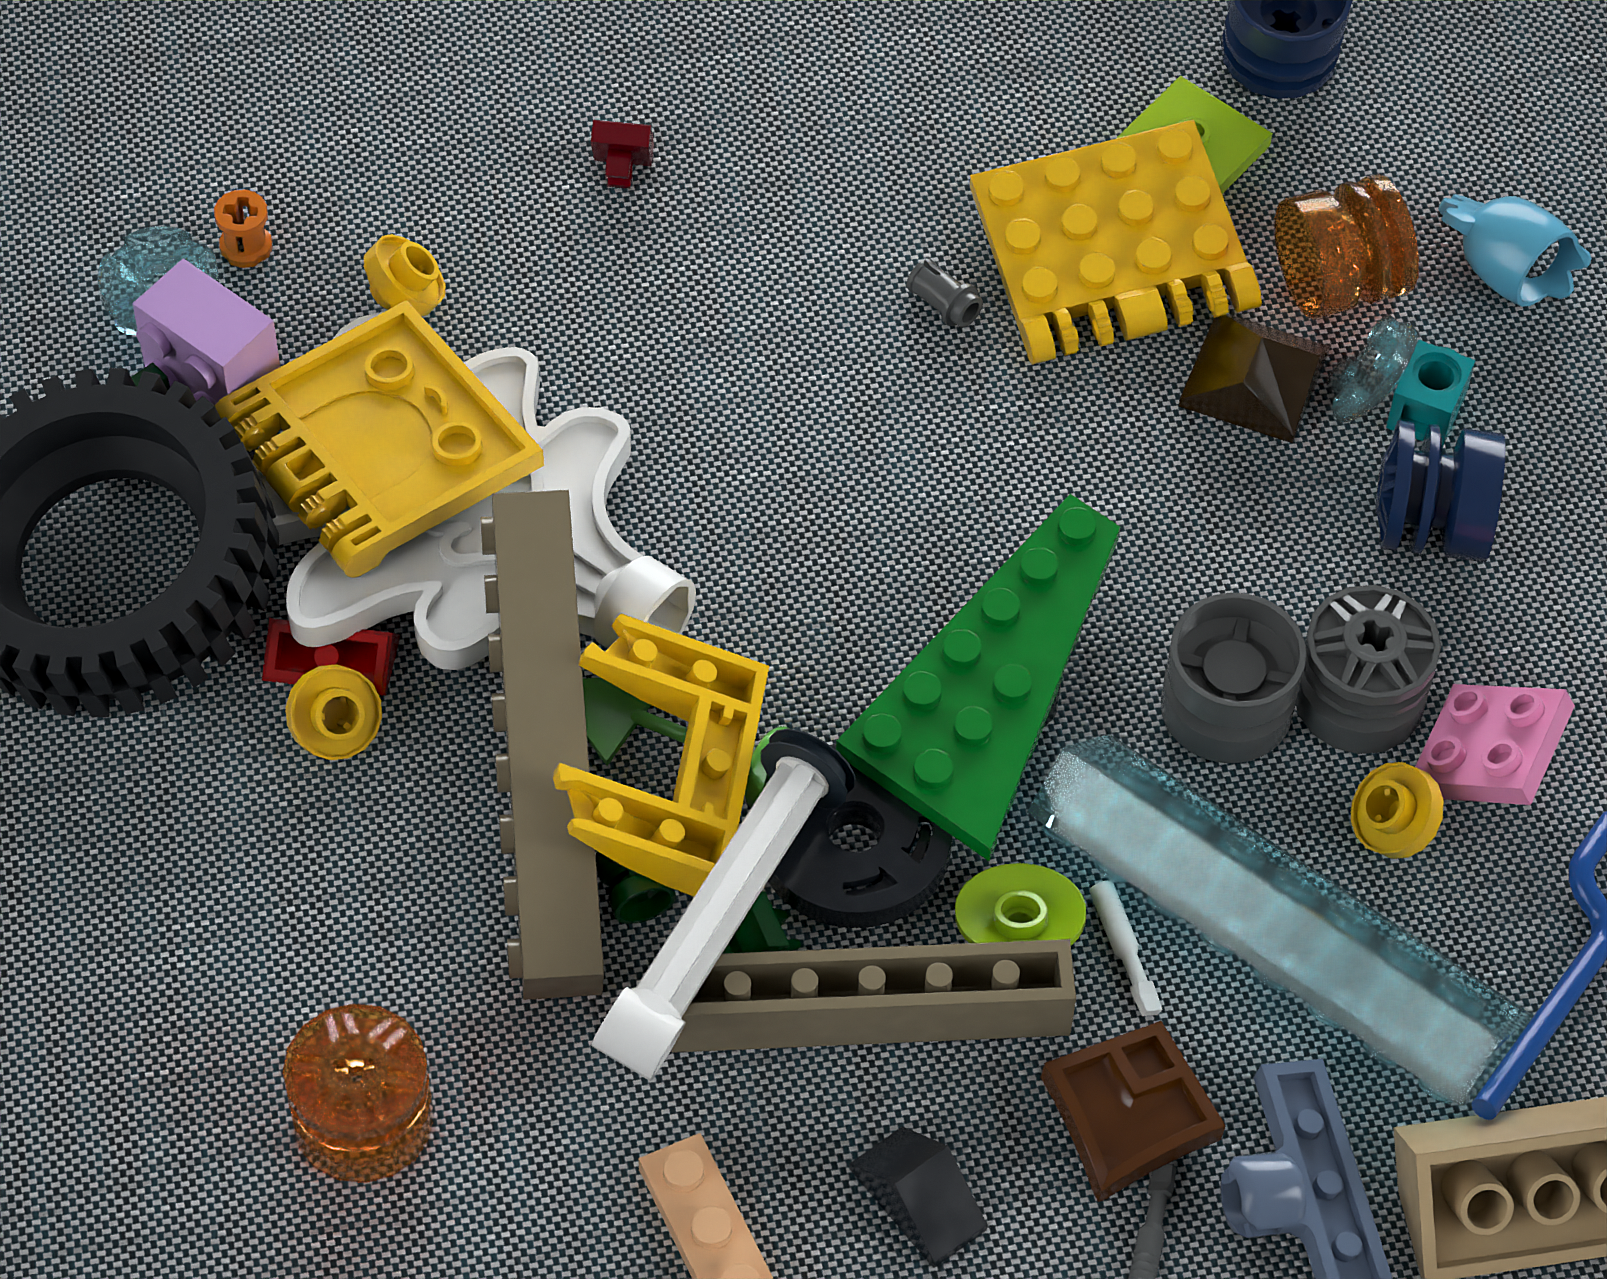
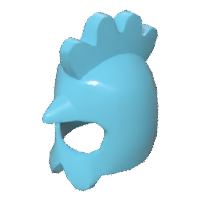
(1506, 240)

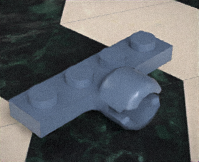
(1309, 1180)

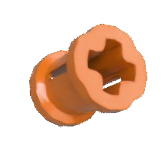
(231, 220)

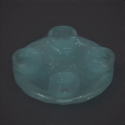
(1374, 372)

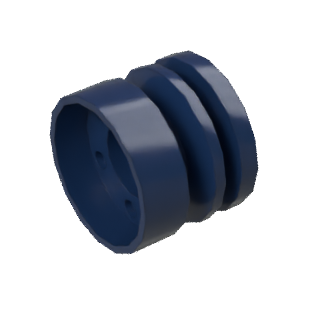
(1283, 44)
(1441, 491)

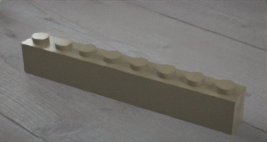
(544, 726)

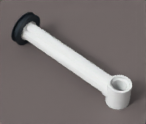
(649, 1017)

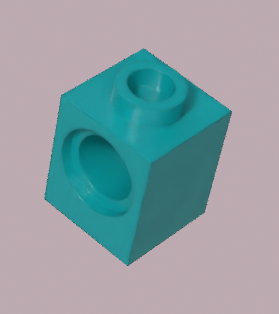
(1431, 389)

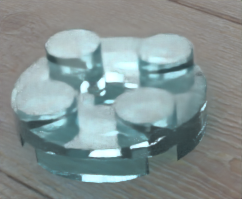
(135, 264)

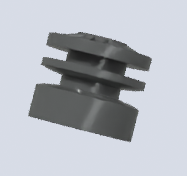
(1367, 669)

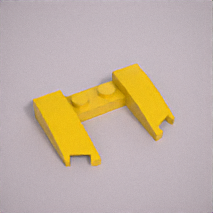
(722, 703)

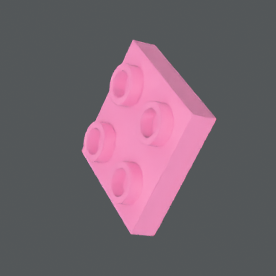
(1495, 742)

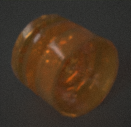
(1346, 246)
(367, 1125)

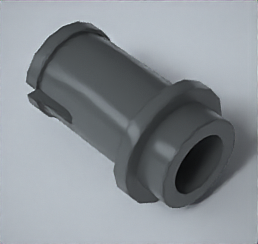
(955, 301)

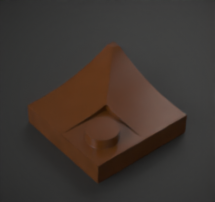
(1131, 1106)

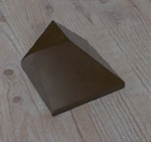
(1254, 377)

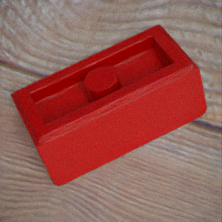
(365, 651)

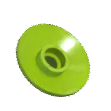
(1020, 905)

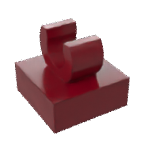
(621, 147)

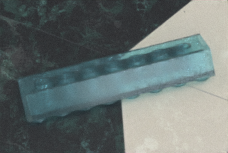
(1279, 917)

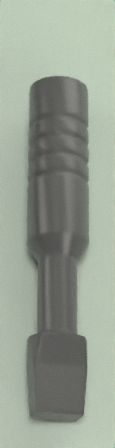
(1151, 1235)

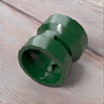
(632, 894)

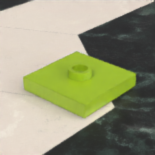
(1227, 135)

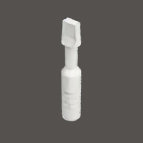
(1125, 945)

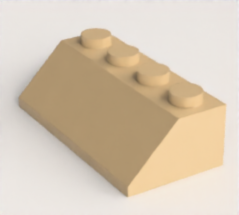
(1505, 1189)

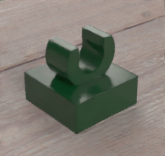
(762, 930)

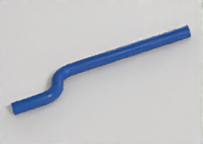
(1568, 988)

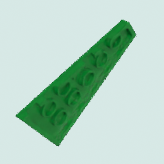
(976, 698)

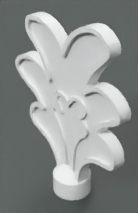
(444, 567)

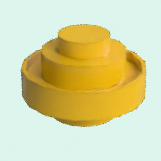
(403, 272)
(333, 712)
(1397, 810)

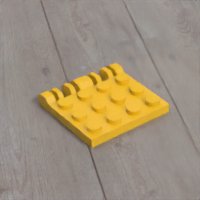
(1115, 233)
(381, 427)

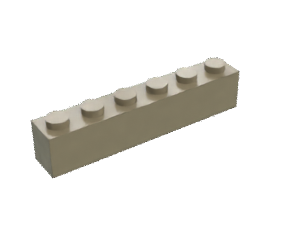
(882, 996)

